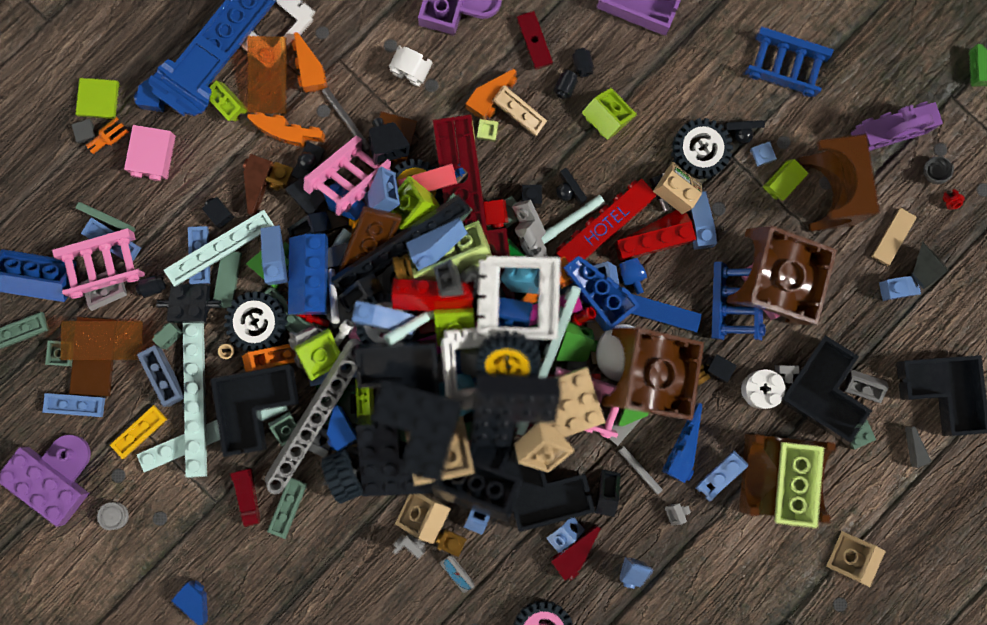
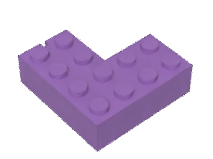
(651, 14)

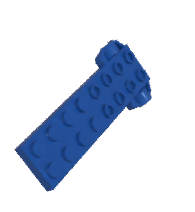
(186, 82)

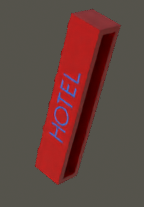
(608, 222)

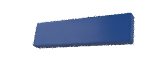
(667, 314)

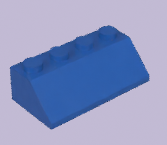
(33, 275)
(308, 275)

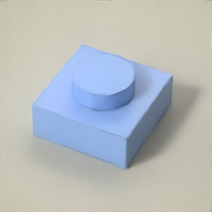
(763, 154)

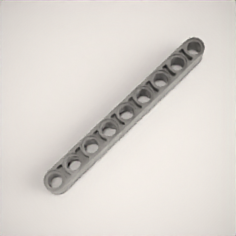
(313, 425)

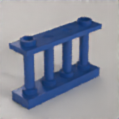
(801, 48)
(720, 309)

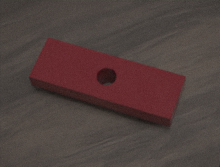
(531, 30)

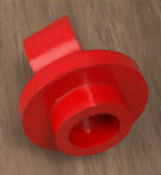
(953, 202)

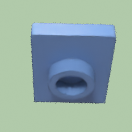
(564, 535)

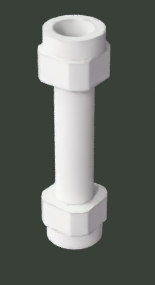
(345, 329)

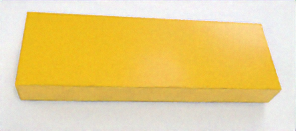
(138, 432)

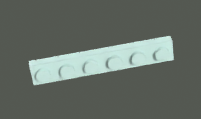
(217, 248)

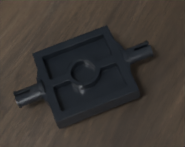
(188, 303)

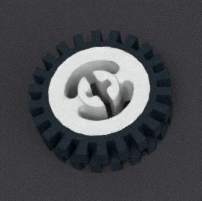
(712, 136)
(240, 331)

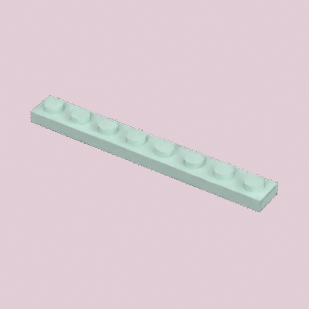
(551, 349)
(194, 400)
(175, 447)

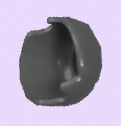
(938, 170)
(471, 274)

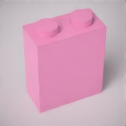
(149, 153)

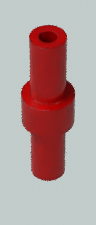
(316, 319)

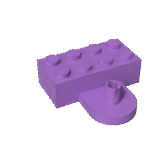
(445, 14)
(901, 126)
(49, 480)

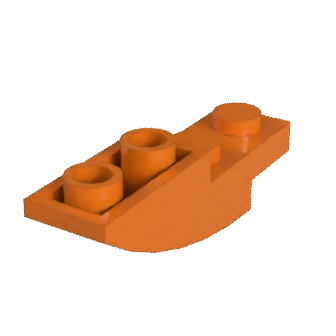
(279, 129)

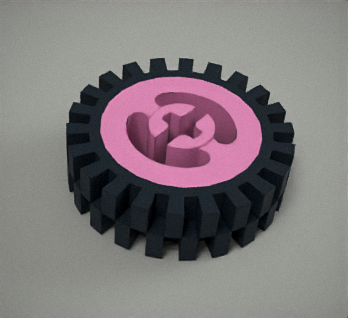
(542, 610)

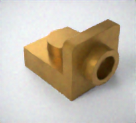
(279, 176)
(450, 542)

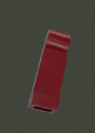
(246, 497)

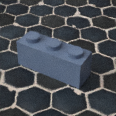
(161, 376)

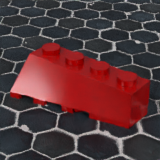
(660, 235)
(425, 296)

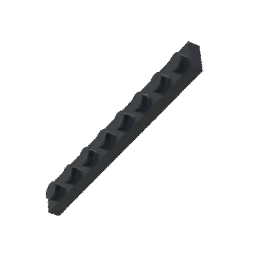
(397, 246)

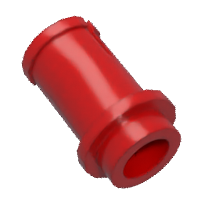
(580, 317)

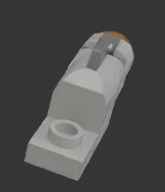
(530, 230)

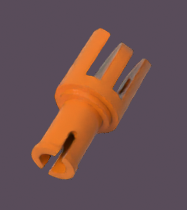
(105, 137)

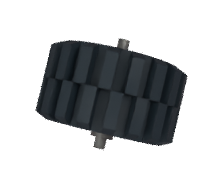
(341, 476)

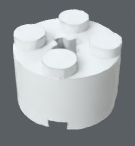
(410, 64)
(763, 378)

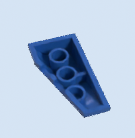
(601, 292)
(682, 456)

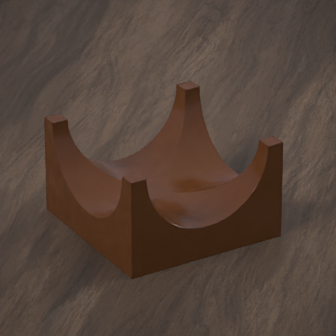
(851, 176)
(786, 275)
(657, 373)
(761, 475)

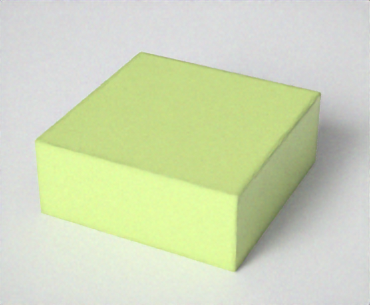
(487, 130)

